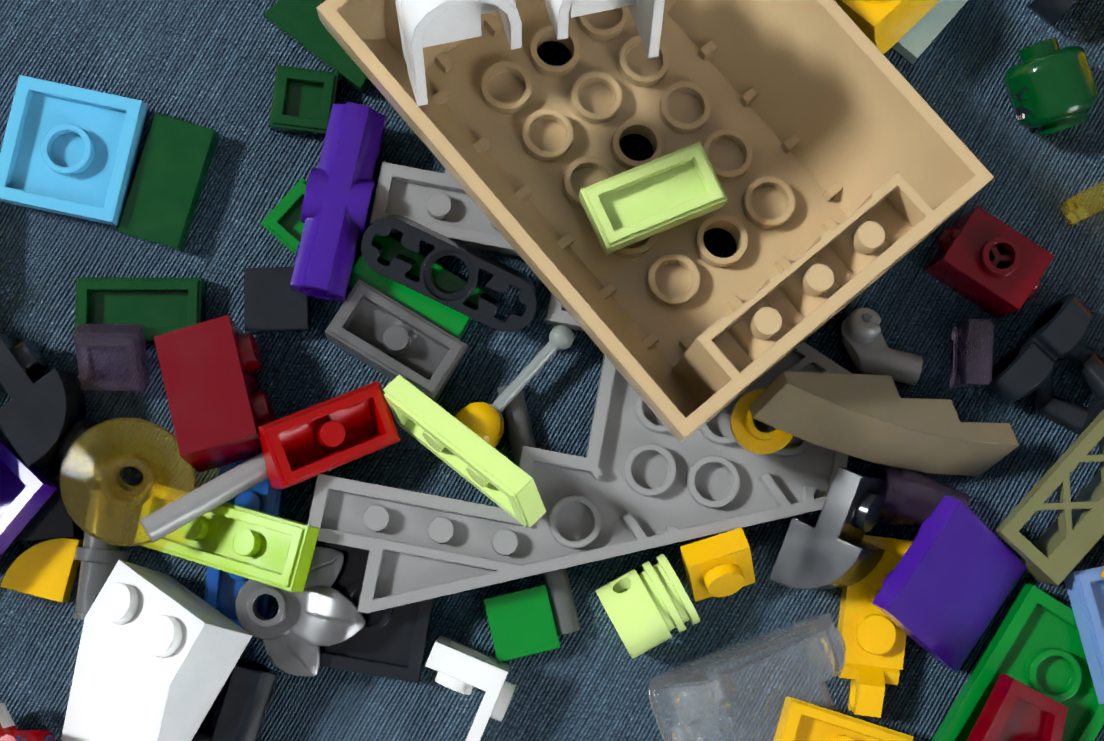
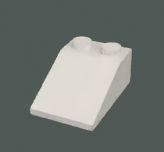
(149, 660)

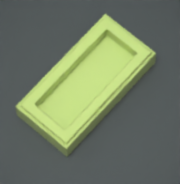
(652, 198)

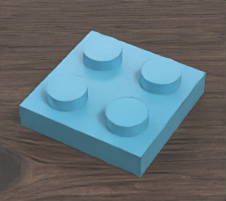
(70, 150)

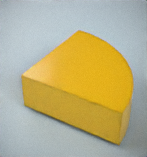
(45, 570)

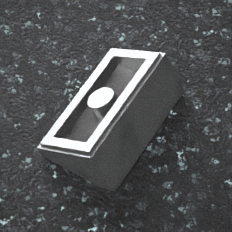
(395, 340)

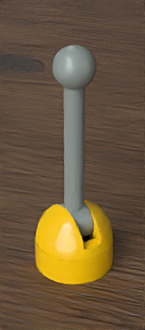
(486, 418)

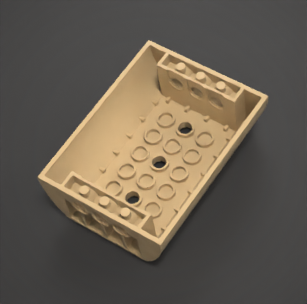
(802, 117)

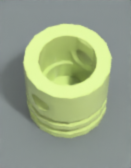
(647, 606)

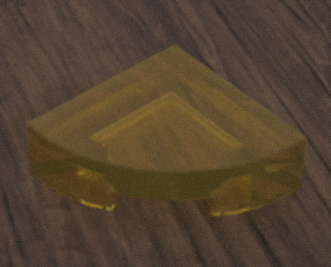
(1084, 204)

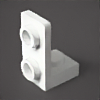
(465, 668)

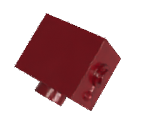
(994, 284)

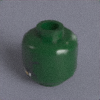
(1051, 87)

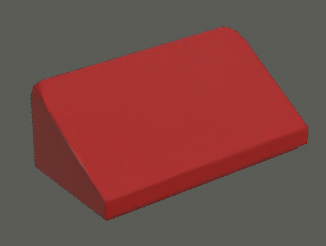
(327, 435)

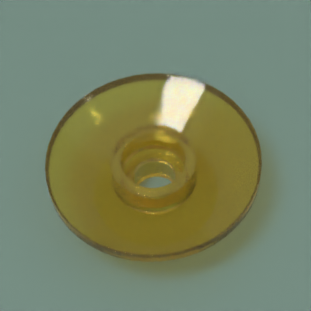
(93, 484)

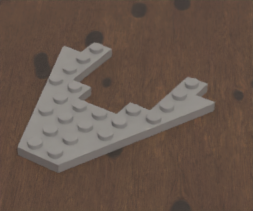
(620, 499)

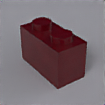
(214, 392)

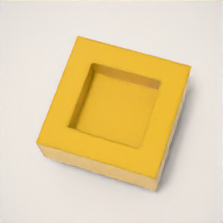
(718, 565)

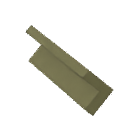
(1078, 521)

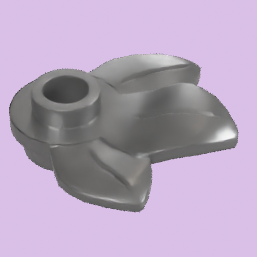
(303, 619)

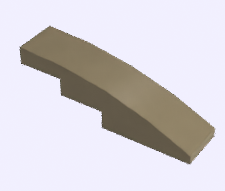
(871, 422)

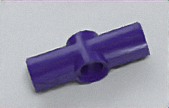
(338, 202)

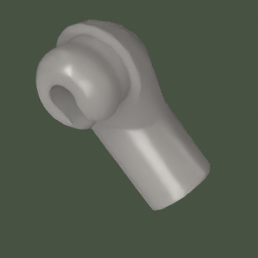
(870, 352)

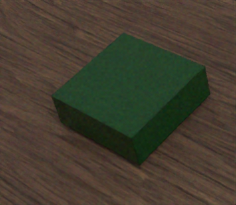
(303, 100)

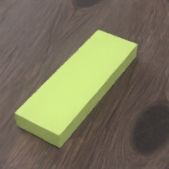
(465, 452)

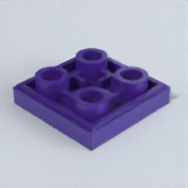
(949, 583)

